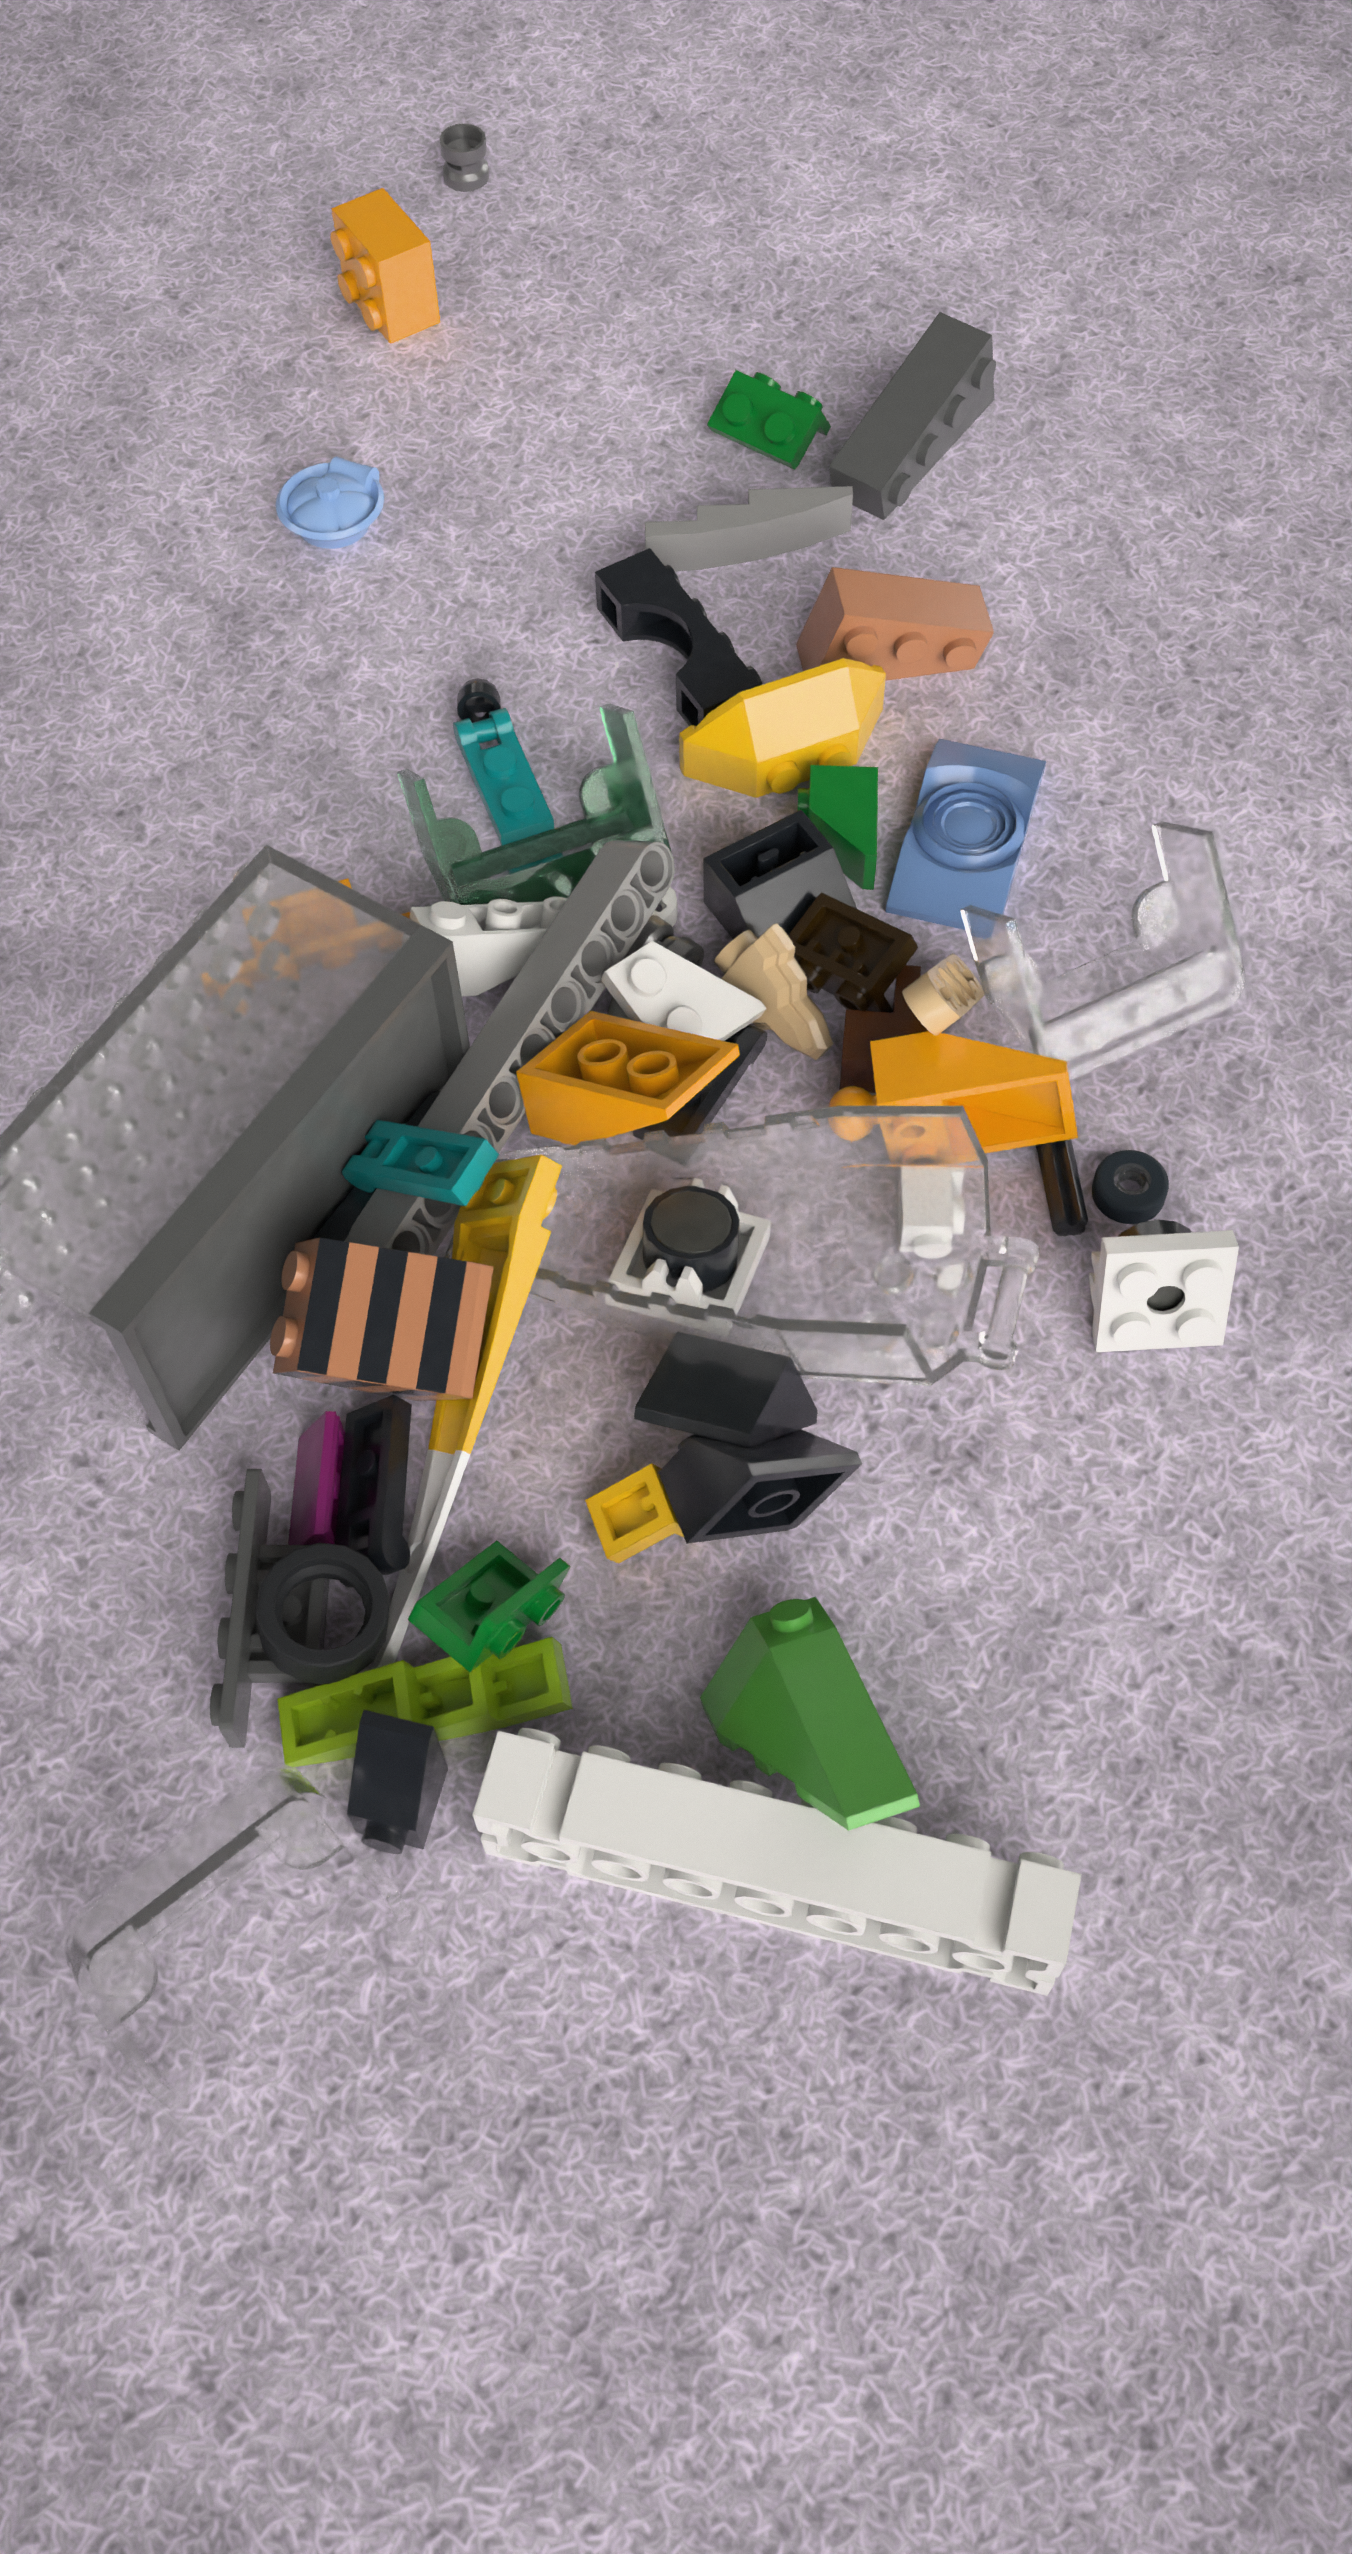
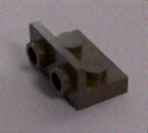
(850, 953)

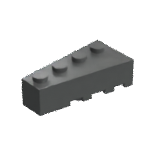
(917, 416)

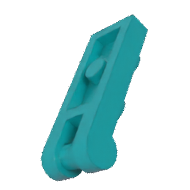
(503, 777)
(421, 1162)

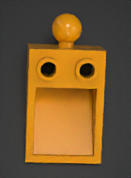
(1006, 1092)

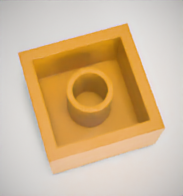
(385, 265)

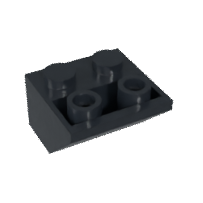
(772, 877)

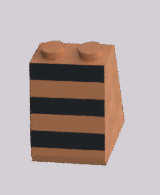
(381, 1320)

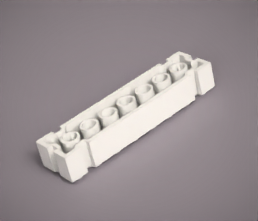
(777, 1861)

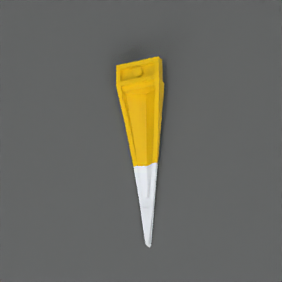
(505, 1232)

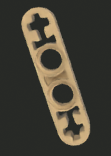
(943, 994)

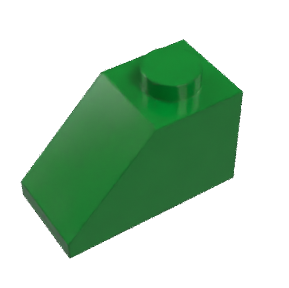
(845, 811)

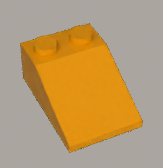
(616, 1077)

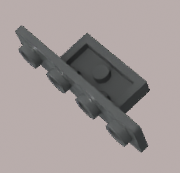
(238, 1635)

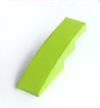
(499, 1693)

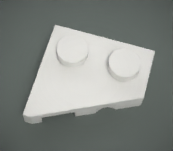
(678, 995)

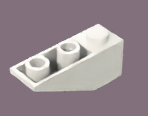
(489, 938)

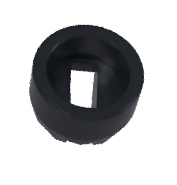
(477, 697)

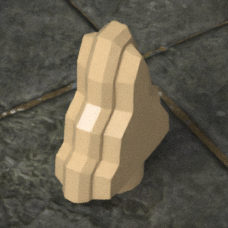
(771, 974)

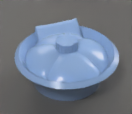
(331, 502)

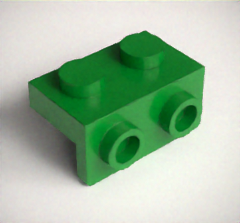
(768, 419)
(488, 1605)

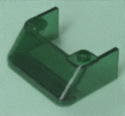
(616, 806)

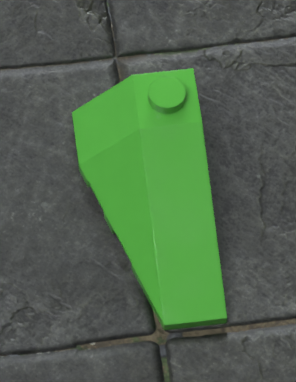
(805, 1713)

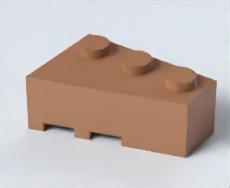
(896, 623)

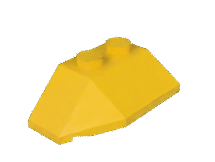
(779, 729)

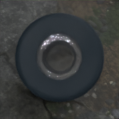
(1127, 1205)

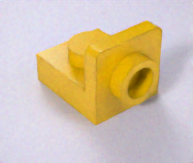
(633, 1514)

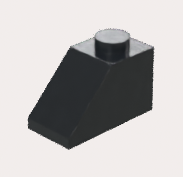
(395, 1782)

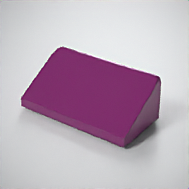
(317, 1482)

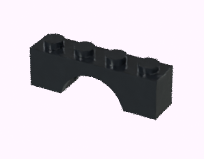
(648, 603)

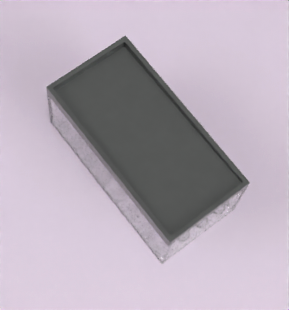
(213, 1136)

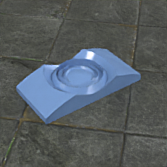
(965, 833)

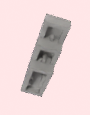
(741, 533)

